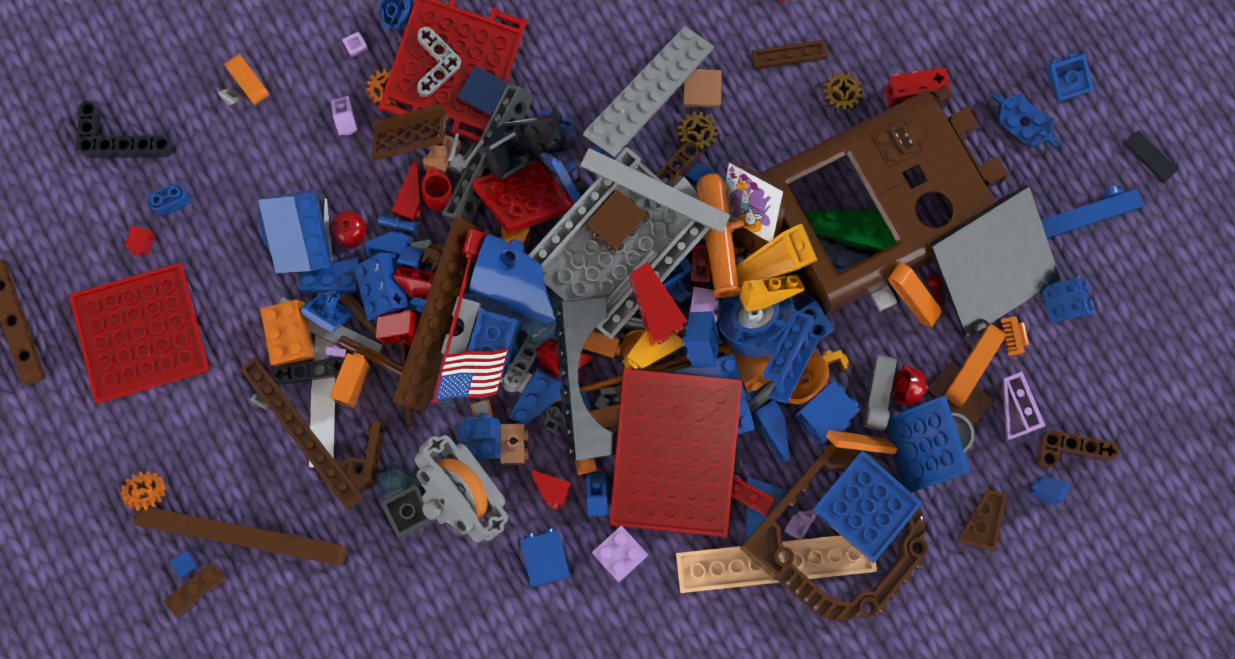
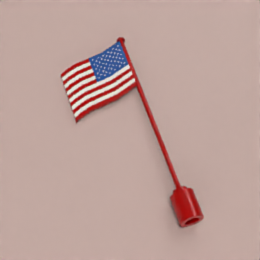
(469, 372)

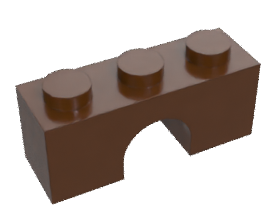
(187, 595)

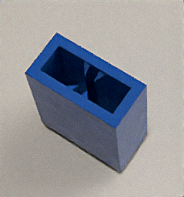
(544, 557)

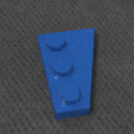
(536, 397)

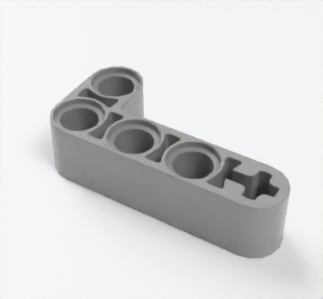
(879, 393)

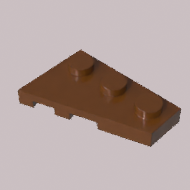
(985, 522)

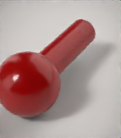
(934, 282)

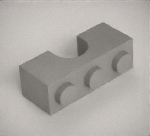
(468, 313)

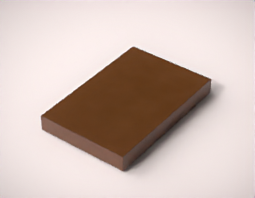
(976, 403)

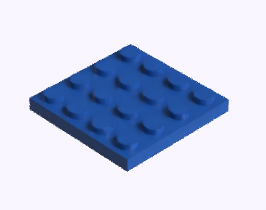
(927, 445)
(867, 506)

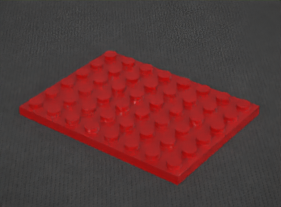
(675, 452)

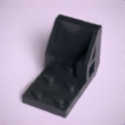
(518, 141)

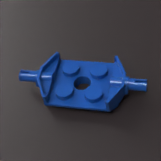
(1018, 108)

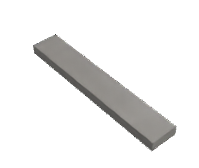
(342, 331)

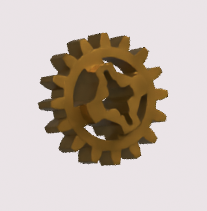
(837, 97)
(697, 124)

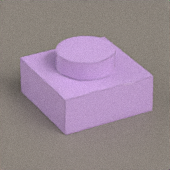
(355, 44)
(334, 351)

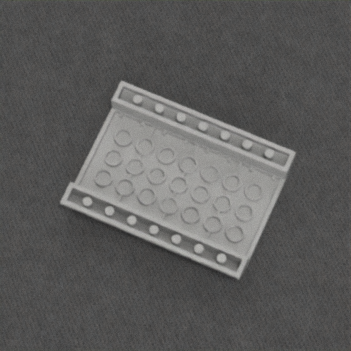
(583, 268)

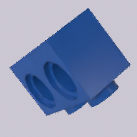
(819, 318)

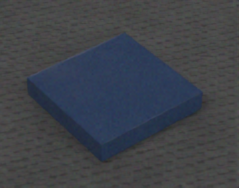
(482, 91)

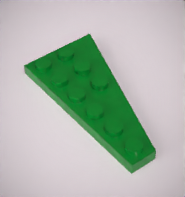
(852, 228)

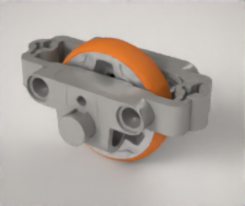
(459, 490)

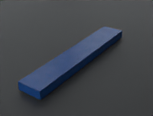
(1092, 213)

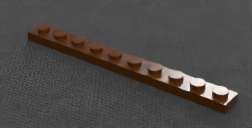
(301, 433)

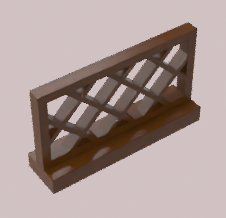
(404, 126)

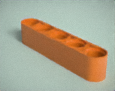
(915, 295)
(975, 365)

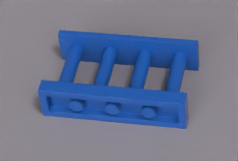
(790, 357)

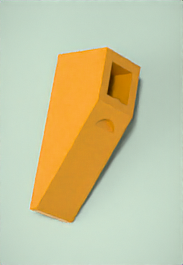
(769, 291)

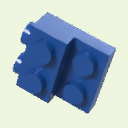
(1069, 76)
(481, 436)

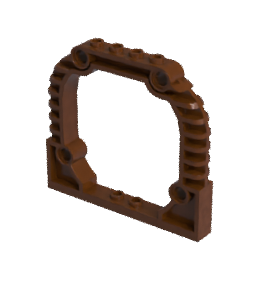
(766, 544)

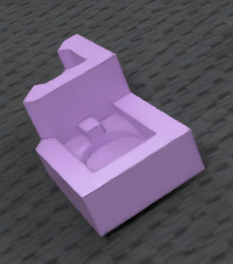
(799, 524)

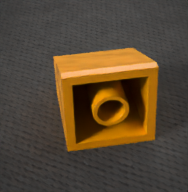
(645, 355)

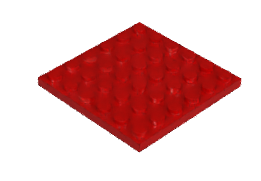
(139, 333)

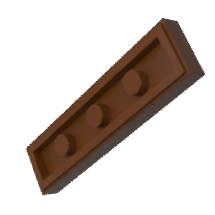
(789, 54)

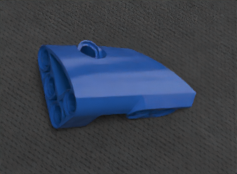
(511, 278)

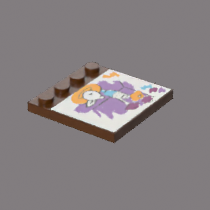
(757, 203)

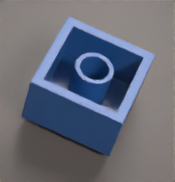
(701, 339)

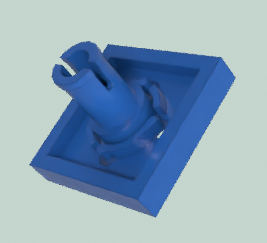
(327, 311)

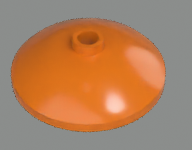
(816, 374)

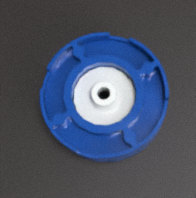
(755, 331)

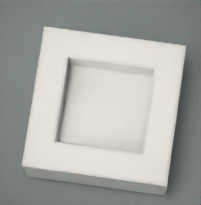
(884, 298)

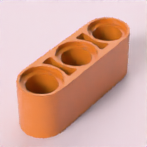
(246, 79)

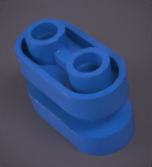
(168, 199)

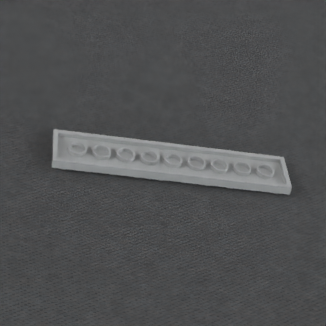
(648, 91)

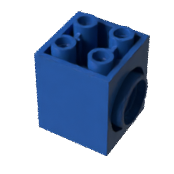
(827, 412)

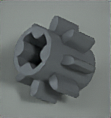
(552, 418)

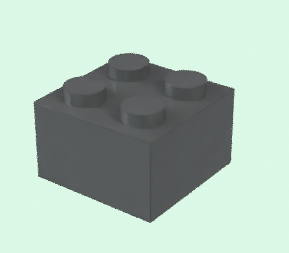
(406, 512)

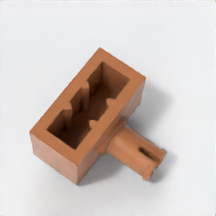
(439, 154)
(513, 444)

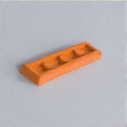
(861, 442)

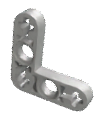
(442, 59)

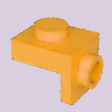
(836, 357)

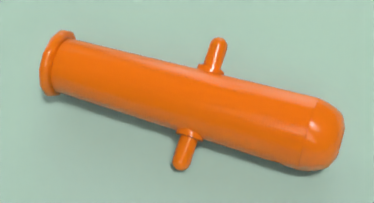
(720, 247)

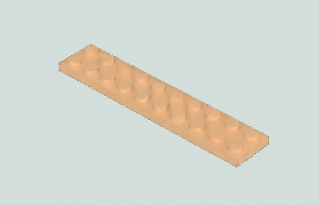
(733, 568)

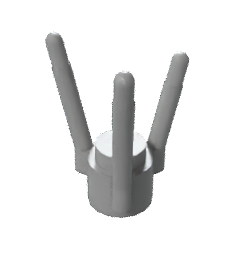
(459, 162)

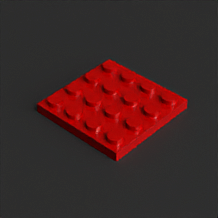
(523, 197)

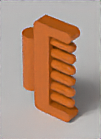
(1019, 335)

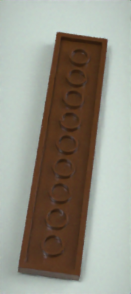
(435, 321)

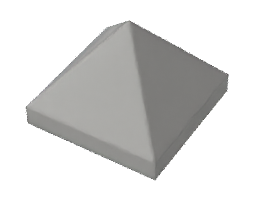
(230, 96)

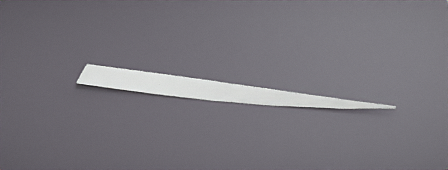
(321, 404)

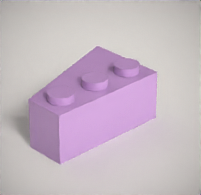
(1020, 409)

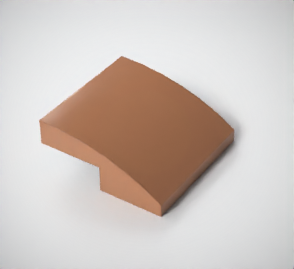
(703, 89)

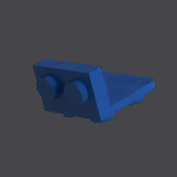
(1068, 300)

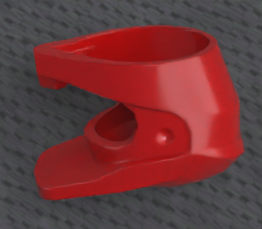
(435, 190)

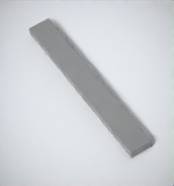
(655, 190)

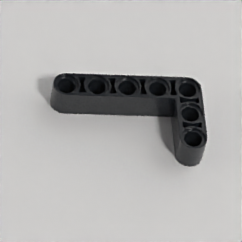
(116, 142)

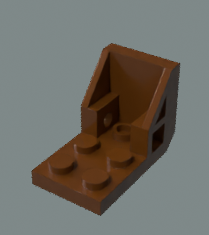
(369, 465)

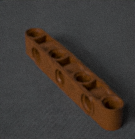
(18, 335)

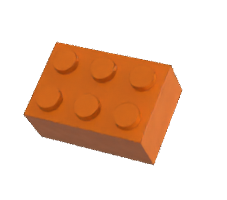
(287, 333)

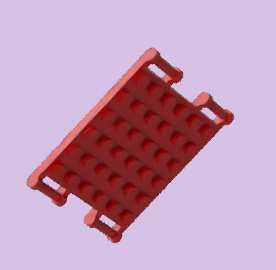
(473, 38)

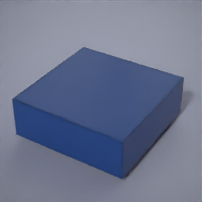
(183, 564)

